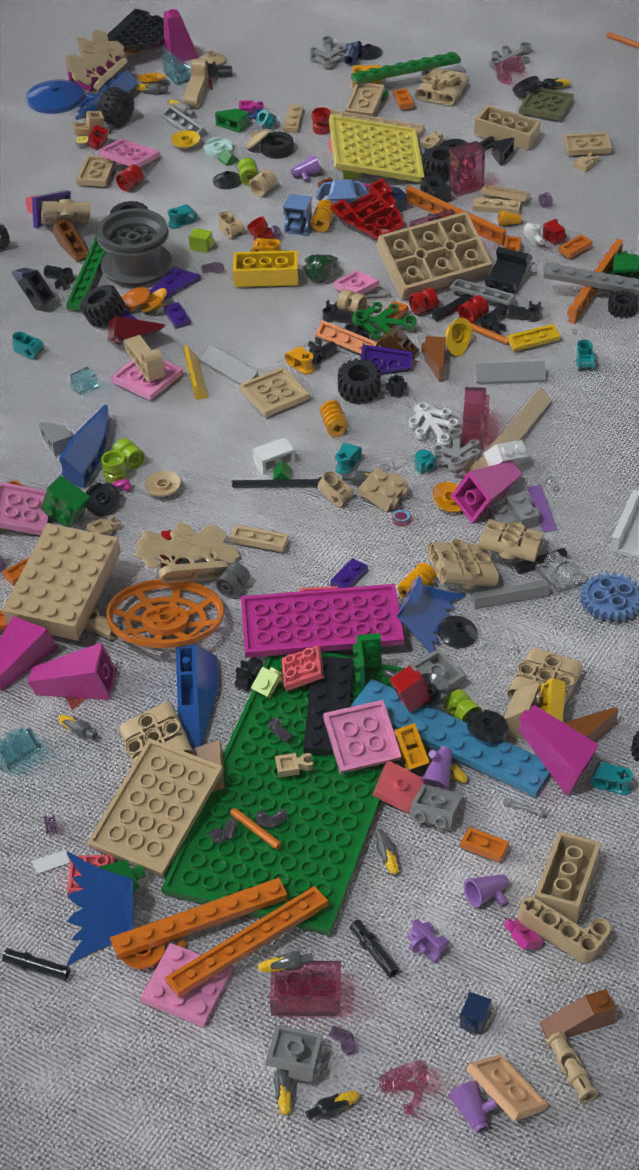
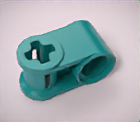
(182, 216)
(26, 344)
(584, 355)
(347, 458)
(610, 777)

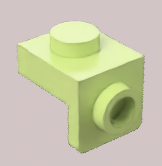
(267, 681)

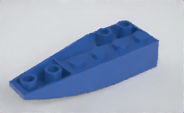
(123, 81)
(86, 449)
(196, 690)

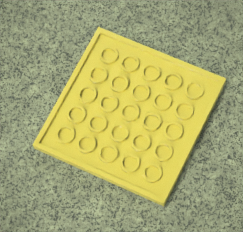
(375, 148)

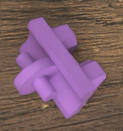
(424, 940)

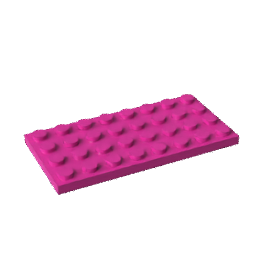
(319, 617)

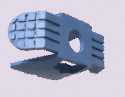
(341, 190)

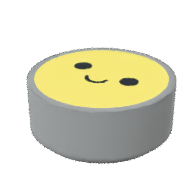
(81, 141)

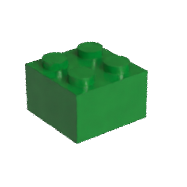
(64, 502)

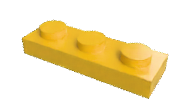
(533, 337)

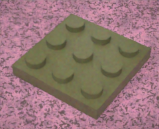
(546, 103)

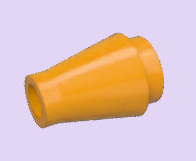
(508, 218)

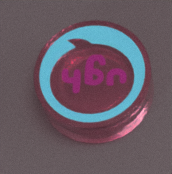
(401, 517)

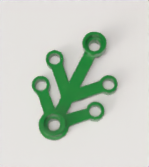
(381, 320)

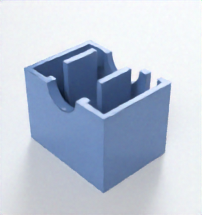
(298, 214)

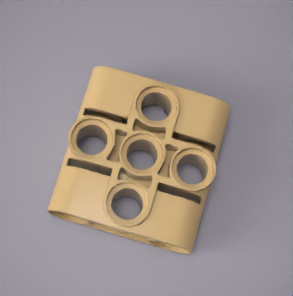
(445, 95)
(55, 211)
(511, 540)
(462, 564)
(542, 666)
(163, 724)

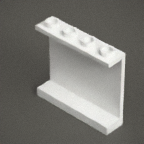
(626, 535)

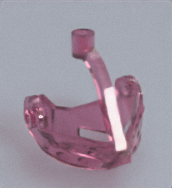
(508, 64)
(397, 1080)

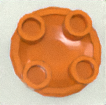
(136, 297)

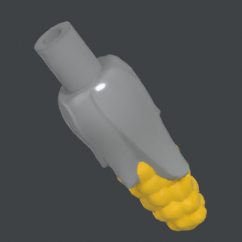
(184, 108)

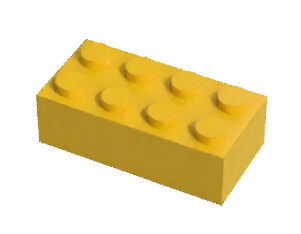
(265, 268)

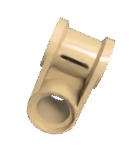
(230, 224)
(334, 488)

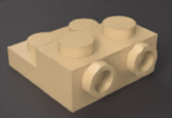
(383, 489)

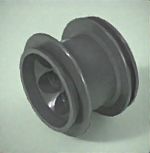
(134, 246)

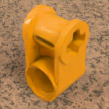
(266, 245)
(300, 360)

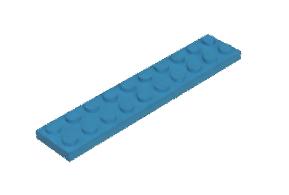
(440, 729)

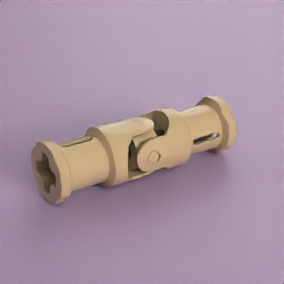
(572, 1067)

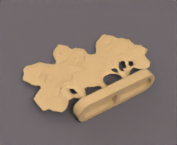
(96, 54)
(188, 545)

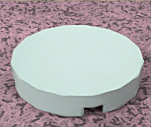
(214, 146)

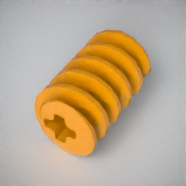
(322, 216)
(333, 418)
(423, 570)

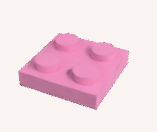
(357, 282)

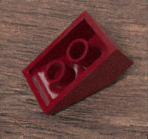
(124, 328)

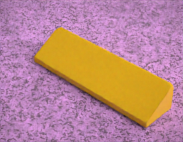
(195, 374)
(553, 698)

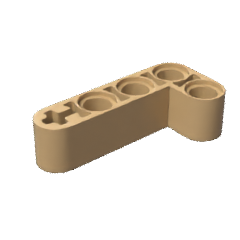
(197, 83)
(147, 360)
(532, 908)

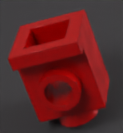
(96, 140)
(554, 232)

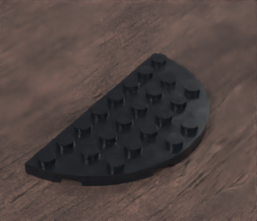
(139, 31)

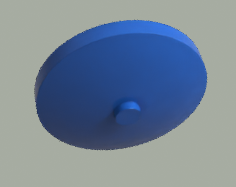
(55, 96)

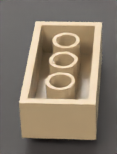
(506, 124)
(568, 874)

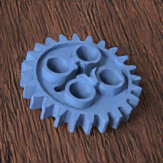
(610, 596)

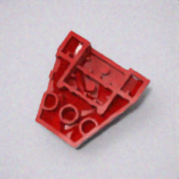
(372, 213)

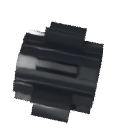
(396, 386)

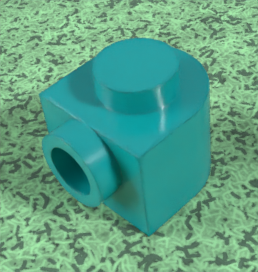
(266, 119)
(424, 461)

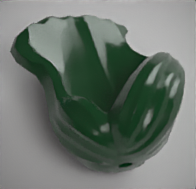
(320, 266)

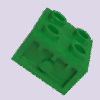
(368, 655)

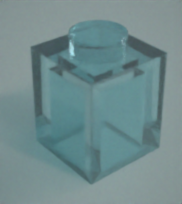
(83, 381)

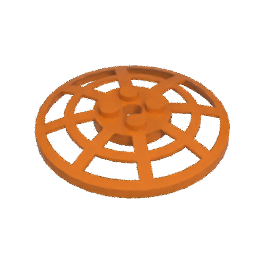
(164, 619)

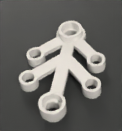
(424, 410)

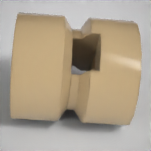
(262, 182)
(351, 301)

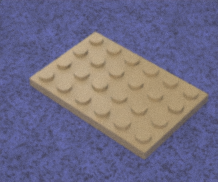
(155, 807)

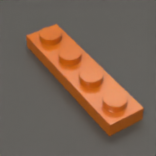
(343, 337)

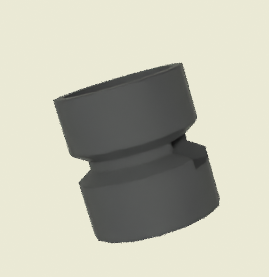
(232, 579)

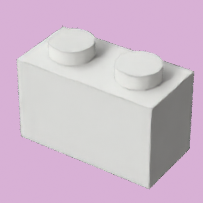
(506, 452)
(271, 454)

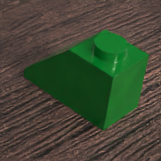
(232, 119)

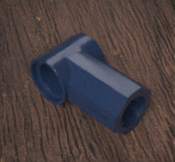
(352, 51)

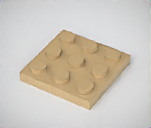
(274, 391)

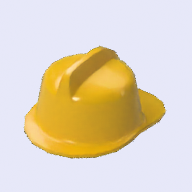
(458, 336)

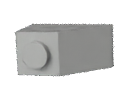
(55, 436)

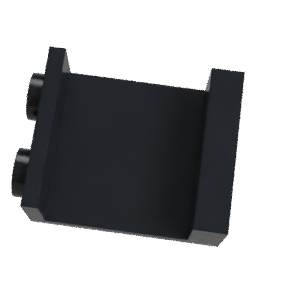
(508, 270)

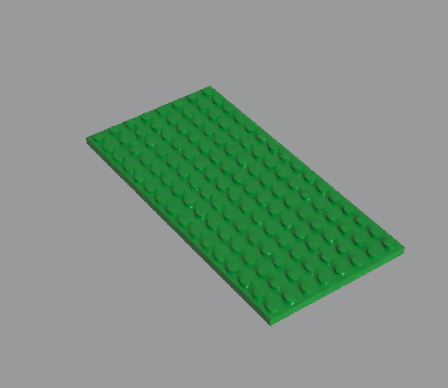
(324, 808)

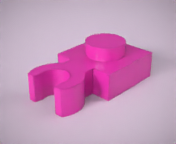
(250, 106)
(522, 935)

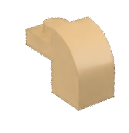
(92, 118)

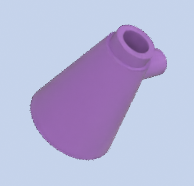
(306, 167)
(439, 770)
(482, 889)
(470, 1104)

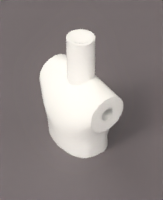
(532, 233)

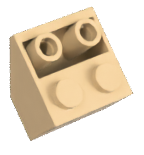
(522, 700)

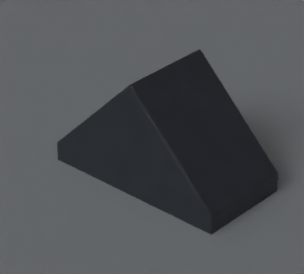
(502, 150)

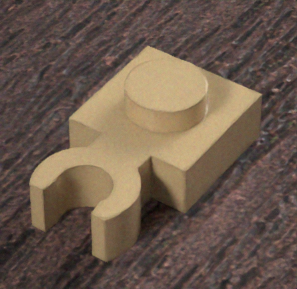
(448, 78)
(431, 141)
(586, 163)
(104, 527)
(290, 765)

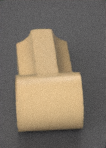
(99, 625)

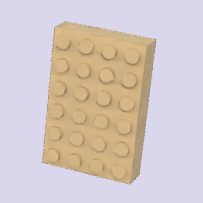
(433, 254)
(63, 580)

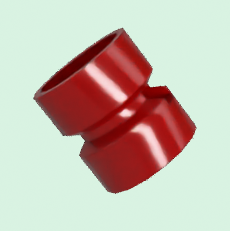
(320, 120)
(129, 177)
(259, 229)
(423, 300)
(473, 308)

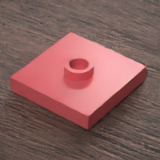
(397, 786)

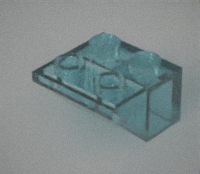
(175, 67)
(17, 747)

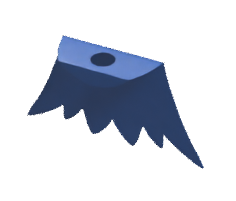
(424, 610)
(104, 905)

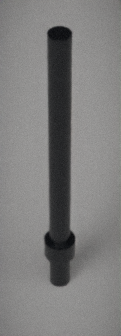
(276, 483)

